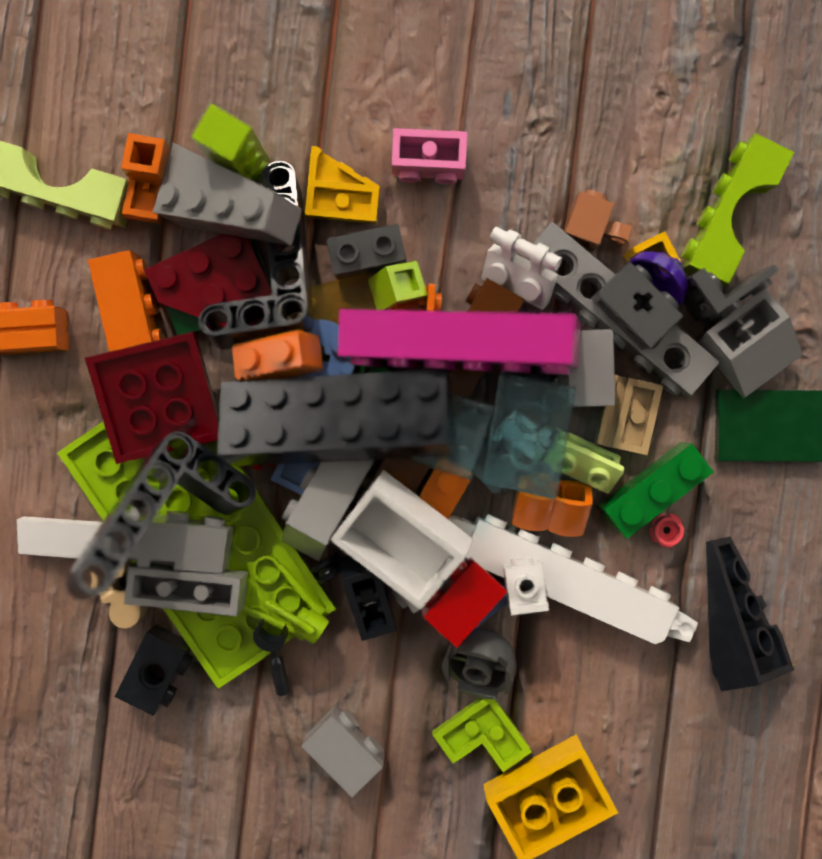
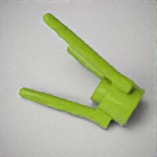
(306, 624)

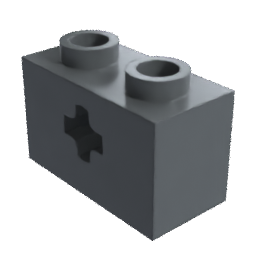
(366, 251)
(620, 295)

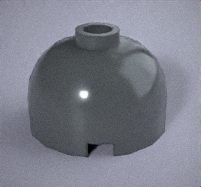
(481, 664)

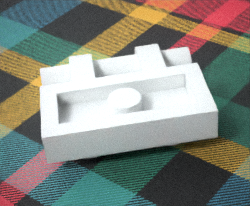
(519, 275)

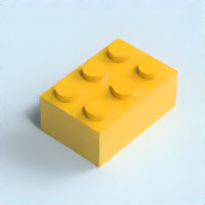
(549, 799)

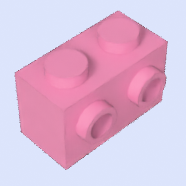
(429, 155)

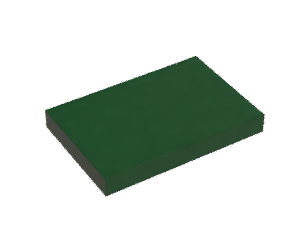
(769, 426)

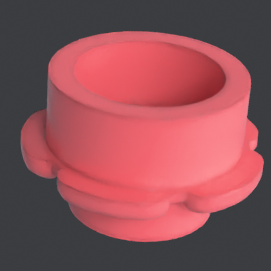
(673, 536)

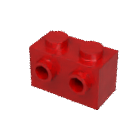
(463, 601)

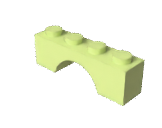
(94, 196)

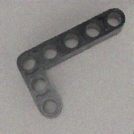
(283, 267)
(149, 502)

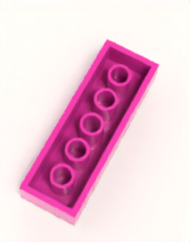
(461, 338)

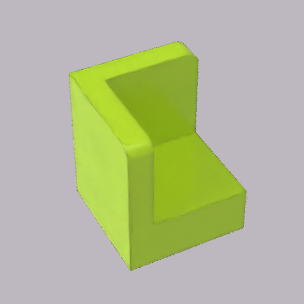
(397, 285)

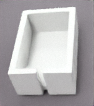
(402, 540)

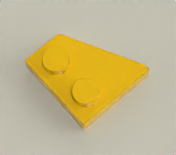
(339, 192)

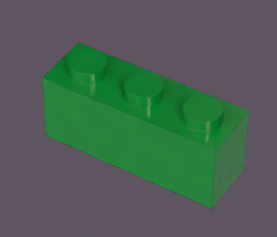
(655, 489)

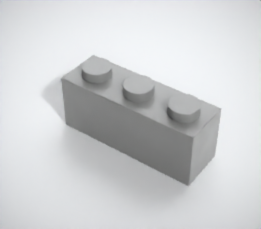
(186, 590)

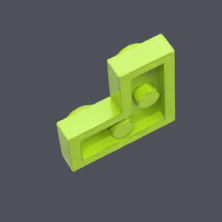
(484, 724)

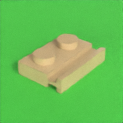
(632, 418)

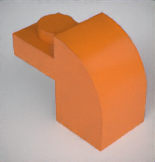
(144, 166)

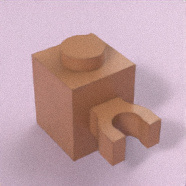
(590, 221)

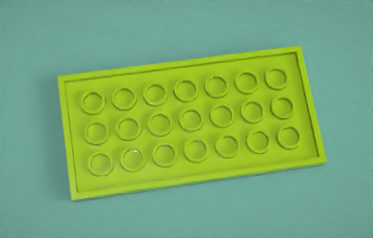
(218, 641)

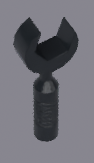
(272, 644)

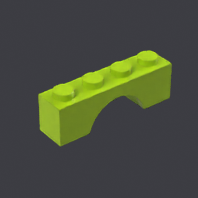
(755, 169)

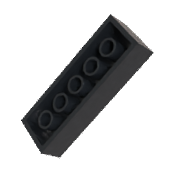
(336, 418)

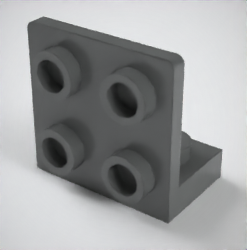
(707, 300)

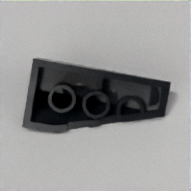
(741, 640)

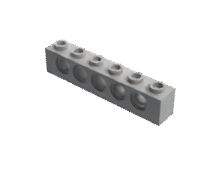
(693, 361)

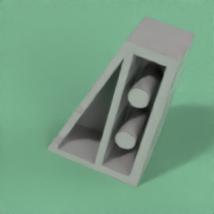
(182, 542)

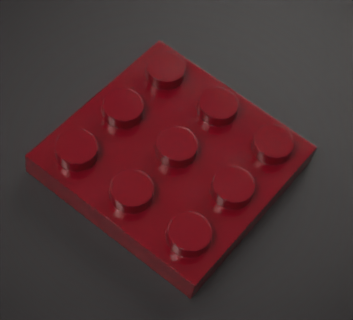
(152, 393)

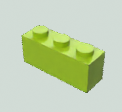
(231, 144)

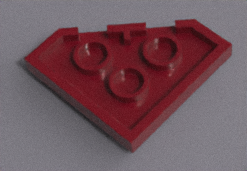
(210, 274)

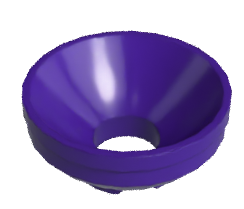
(674, 283)

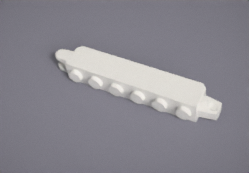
(579, 583)

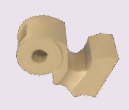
(120, 614)

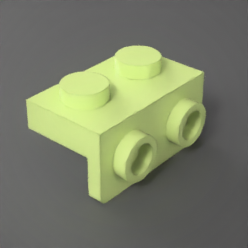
(591, 464)

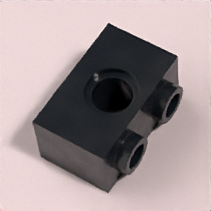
(140, 685)

